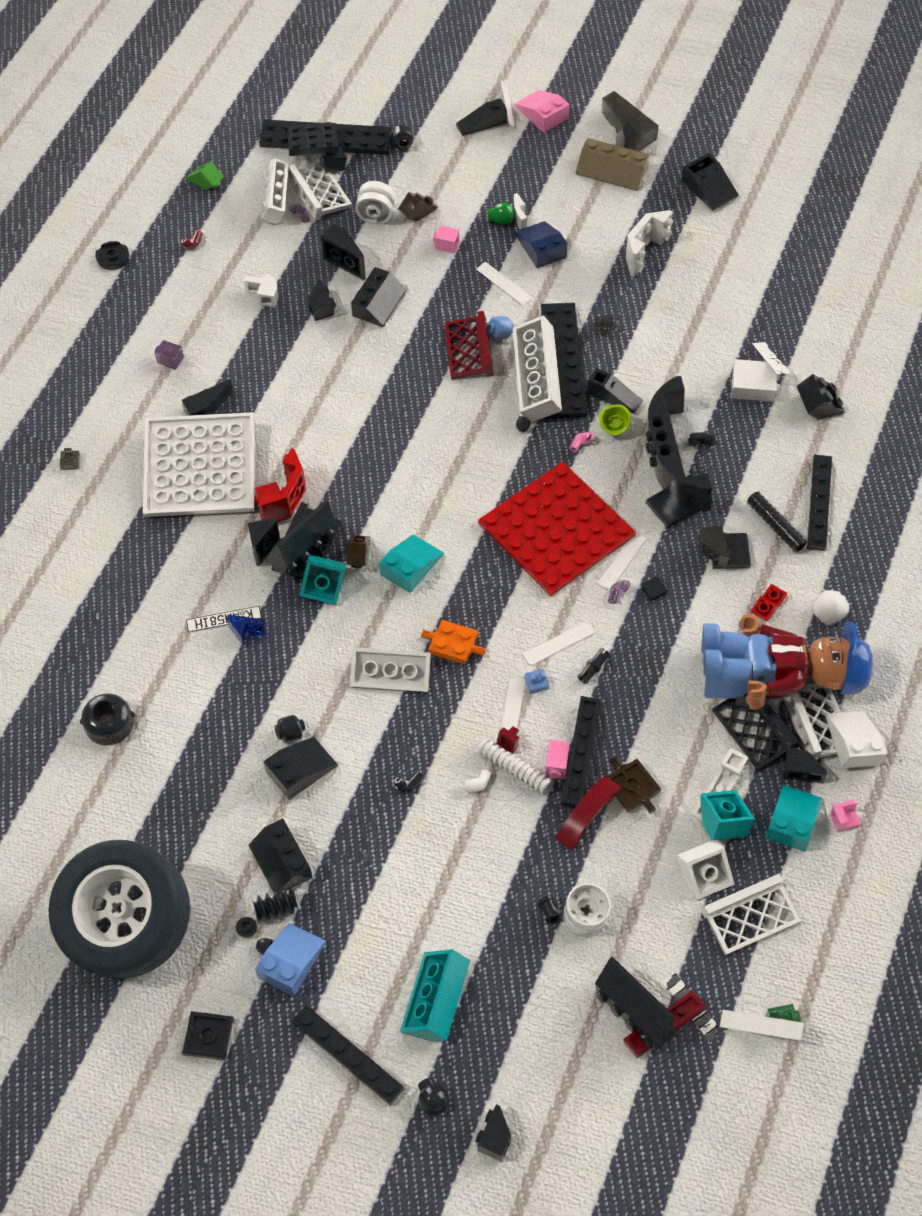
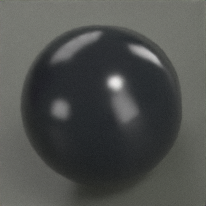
(432, 1097)

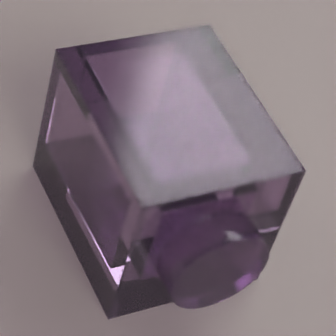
(169, 354)

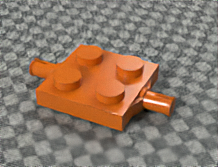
(453, 642)

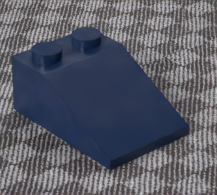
(542, 243)

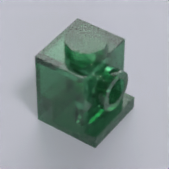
(784, 1012)

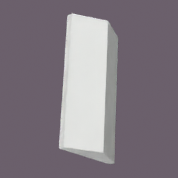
(390, 669)

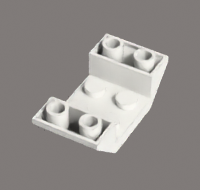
(651, 227)

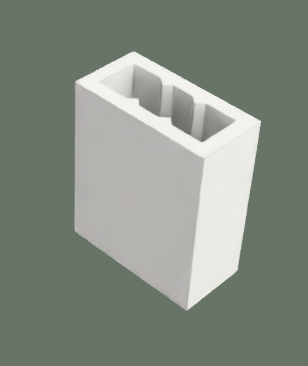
(754, 381)

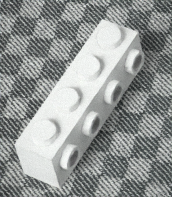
(275, 191)

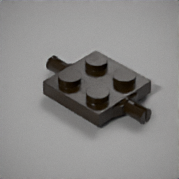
(635, 784)

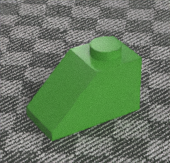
(206, 176)

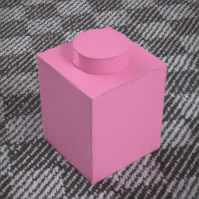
(446, 239)

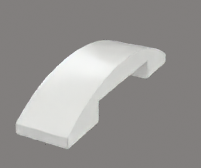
(726, 776)

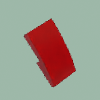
(769, 602)

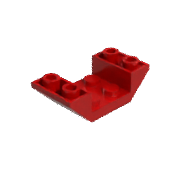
(283, 505)

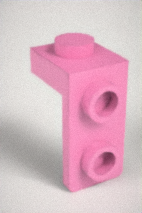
(557, 759)

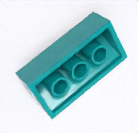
(435, 995)

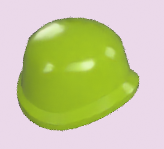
(615, 419)

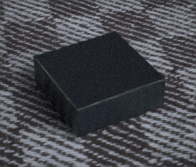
(653, 588)

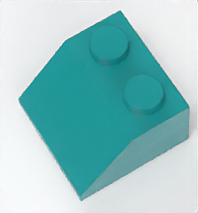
(322, 579)
(725, 815)

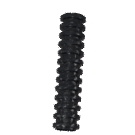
(776, 521)

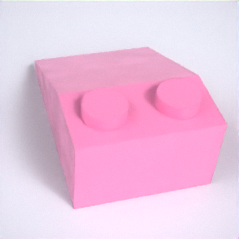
(544, 109)

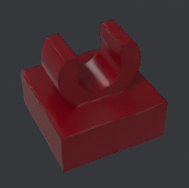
(508, 739)

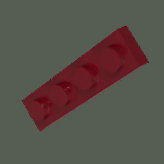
(682, 1011)

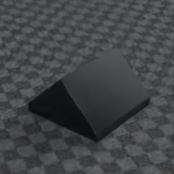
(263, 536)

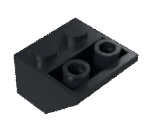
(820, 397)

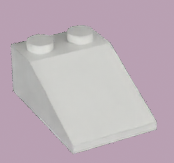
(856, 739)

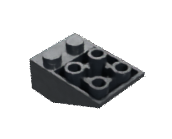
(709, 181)

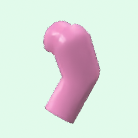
(581, 439)

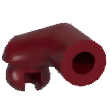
(188, 244)

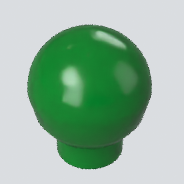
(502, 214)

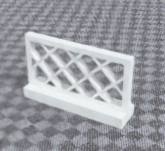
(307, 192)
(802, 719)
(746, 896)

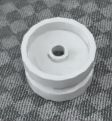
(375, 202)

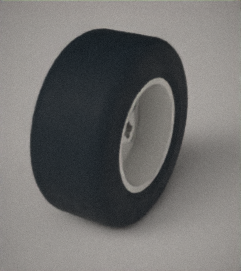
(87, 877)

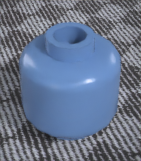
(500, 327)

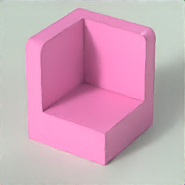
(844, 815)

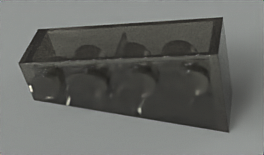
(620, 111)

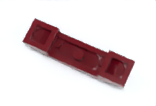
(586, 811)

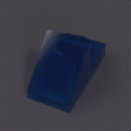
(242, 625)

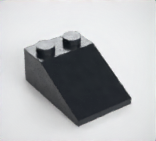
(342, 251)
(299, 766)

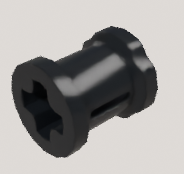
(549, 909)

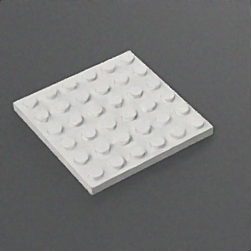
(199, 464)

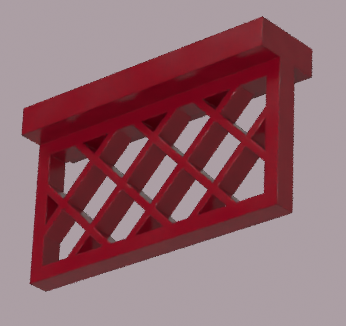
(483, 348)

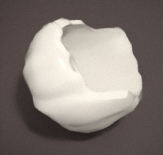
(830, 607)

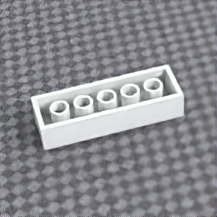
(536, 369)

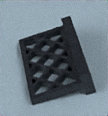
(302, 512)
(771, 721)

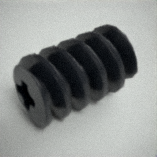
(275, 904)

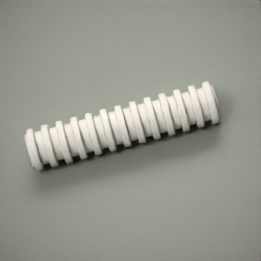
(514, 766)

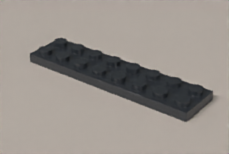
(350, 137)
(564, 322)

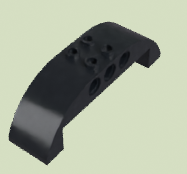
(665, 457)

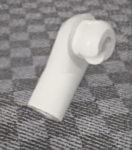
(478, 784)

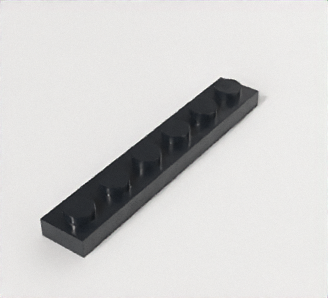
(819, 502)
(580, 751)
(348, 1055)

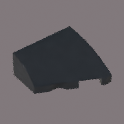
(626, 136)

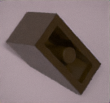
(357, 551)

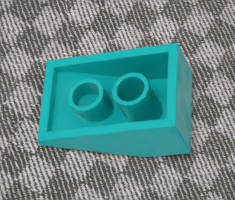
(409, 562)
(794, 818)

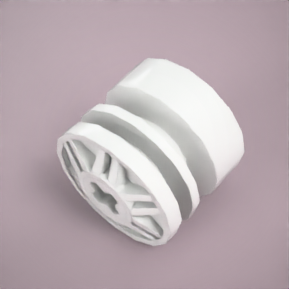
(587, 898)

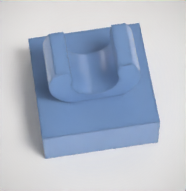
(536, 681)

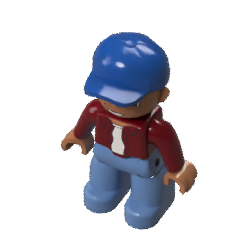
(777, 662)

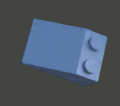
(289, 959)

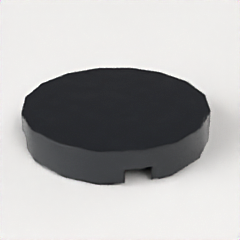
(112, 255)

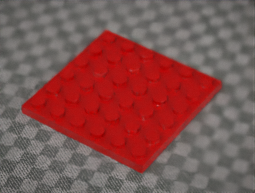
(556, 528)

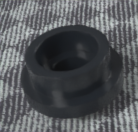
(246, 933)

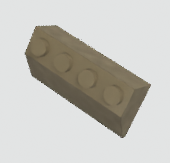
(612, 164)

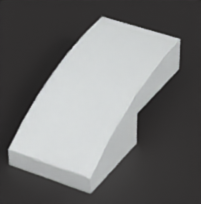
(520, 217)

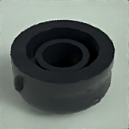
(110, 731)

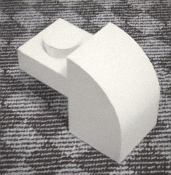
(265, 289)

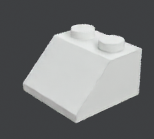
(706, 869)

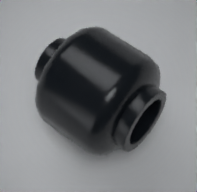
(402, 137)
(289, 728)

